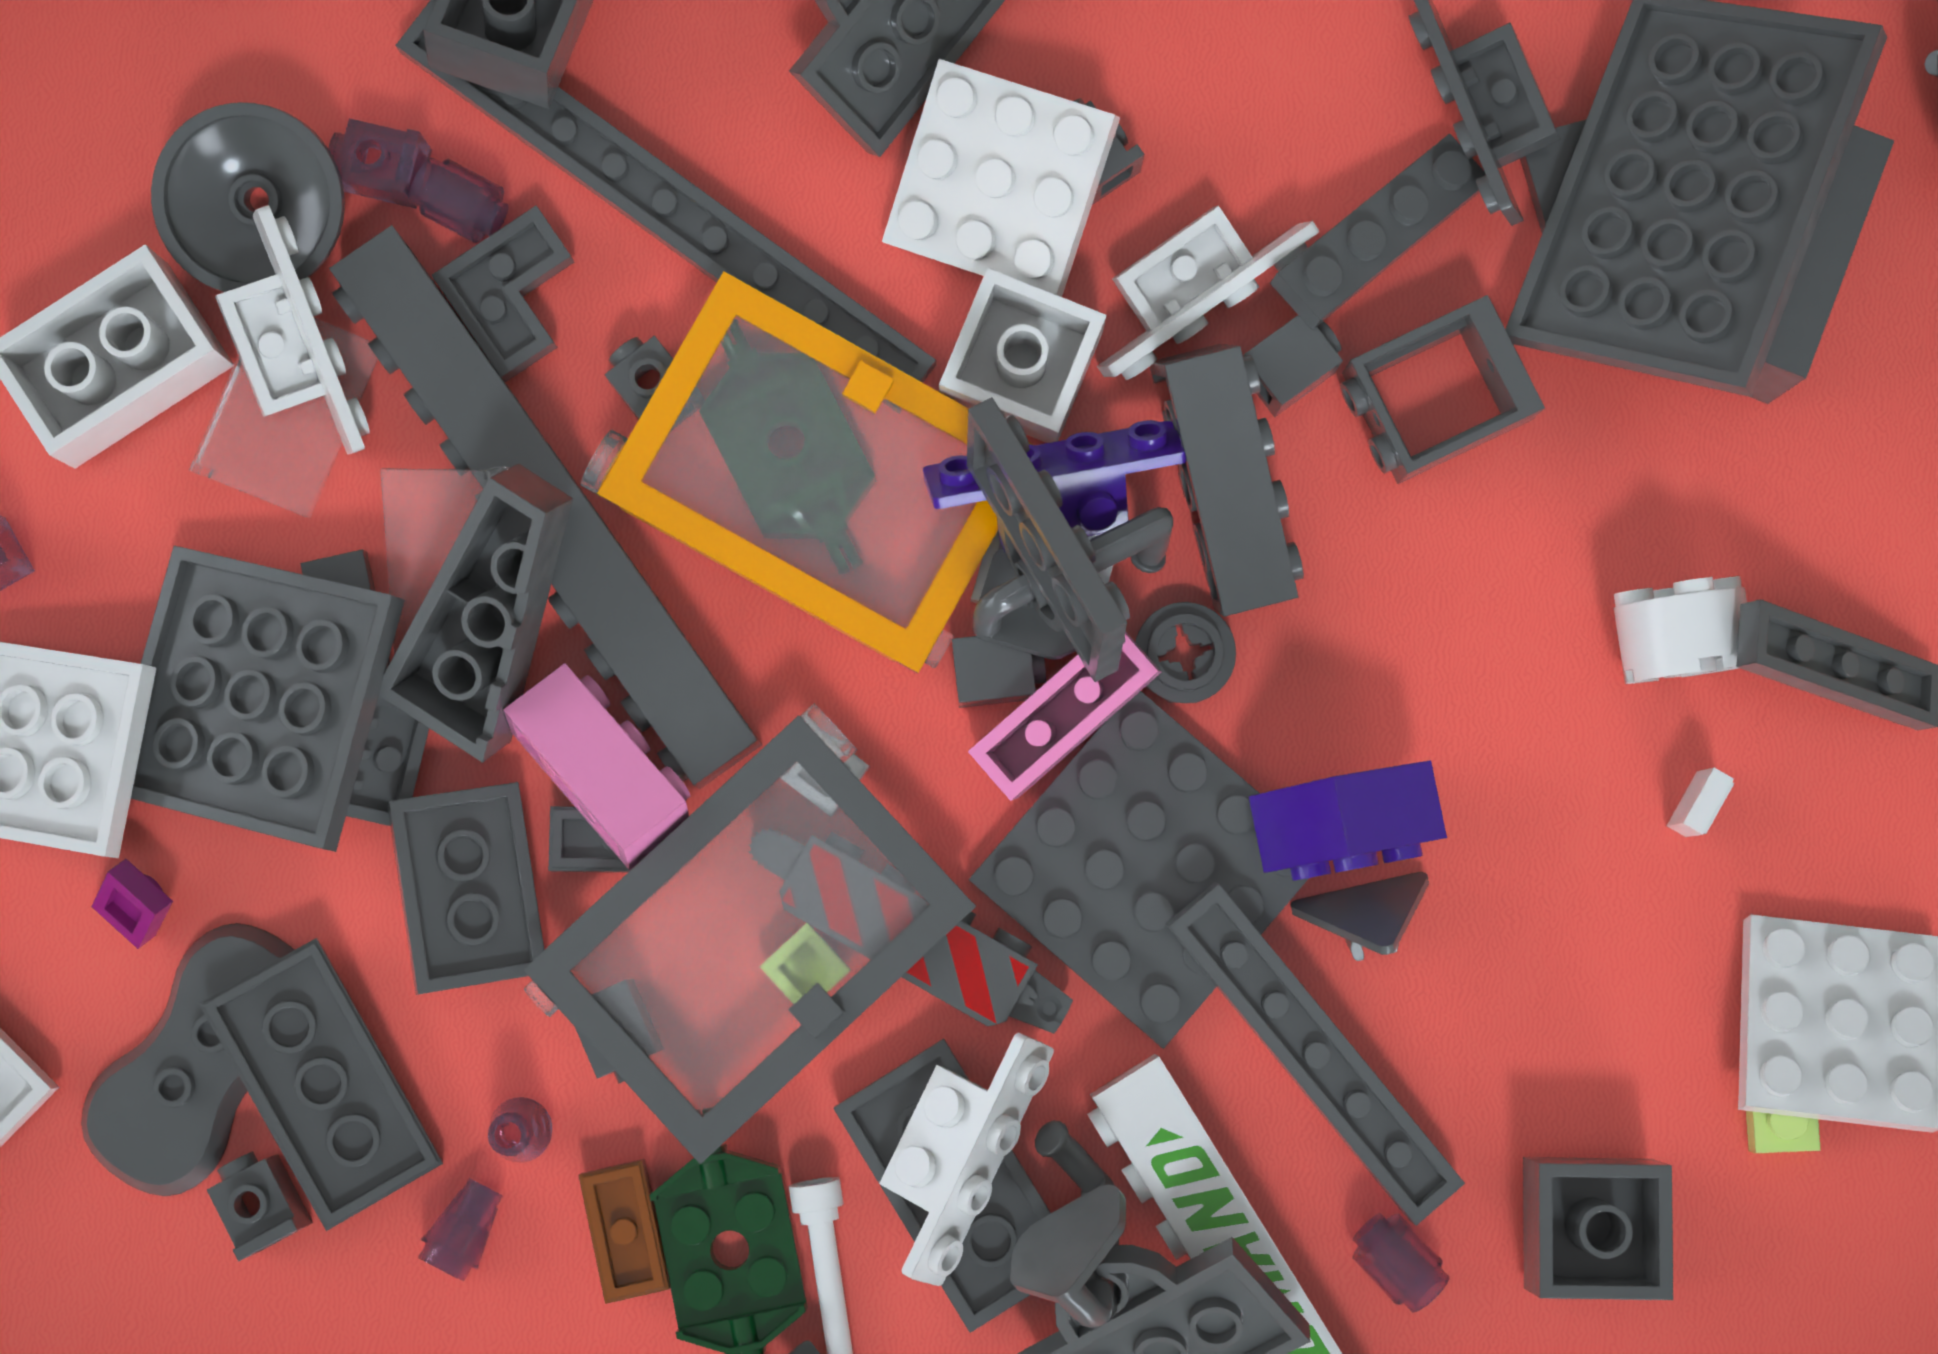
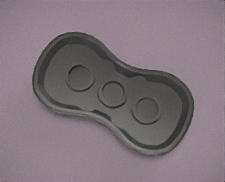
(171, 1101)

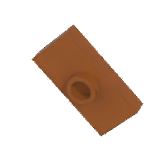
(624, 1231)

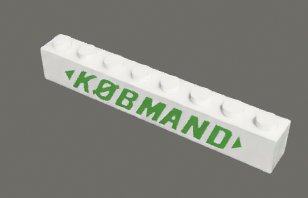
(1190, 1180)

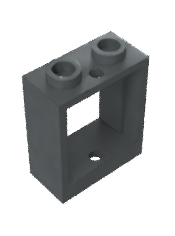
(1495, 360)

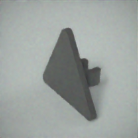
(1367, 914)

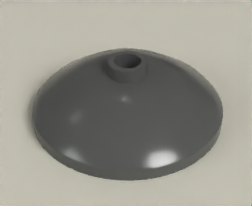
(207, 183)

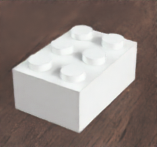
(109, 357)

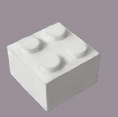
(1024, 353)

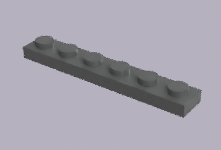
(1315, 1053)

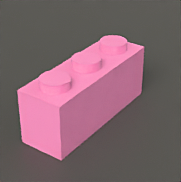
(1059, 719)
(599, 763)

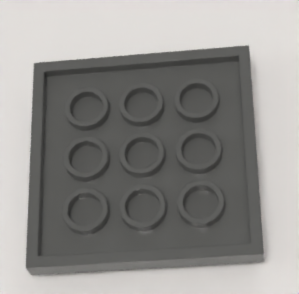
(261, 695)
(1125, 847)

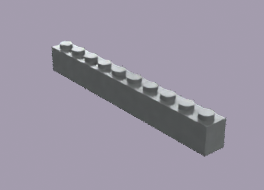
(593, 573)

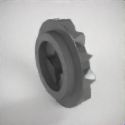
(1201, 628)

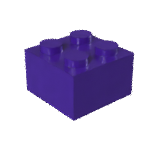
(1348, 820)

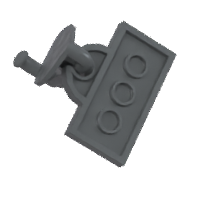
(880, 59)
(1047, 583)
(1132, 1297)

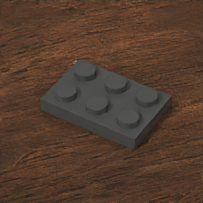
(466, 886)

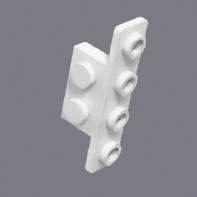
(1188, 278)
(281, 341)
(956, 1149)

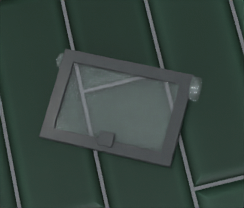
(749, 936)

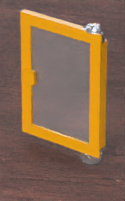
(804, 473)

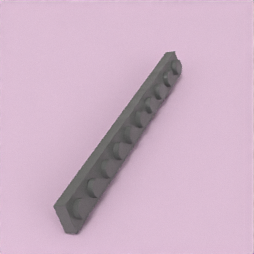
(673, 208)

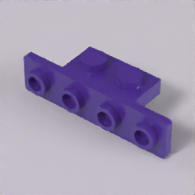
(1085, 468)

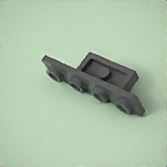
(1496, 99)

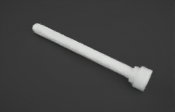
(818, 1207)

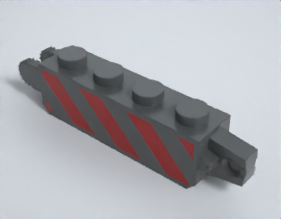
(989, 978)

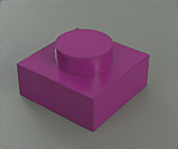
(132, 903)

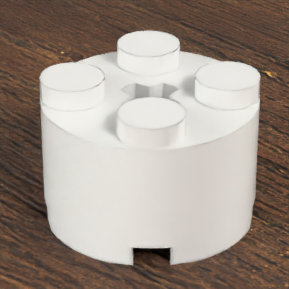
(1679, 629)

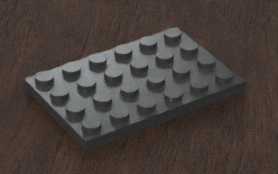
(1696, 190)

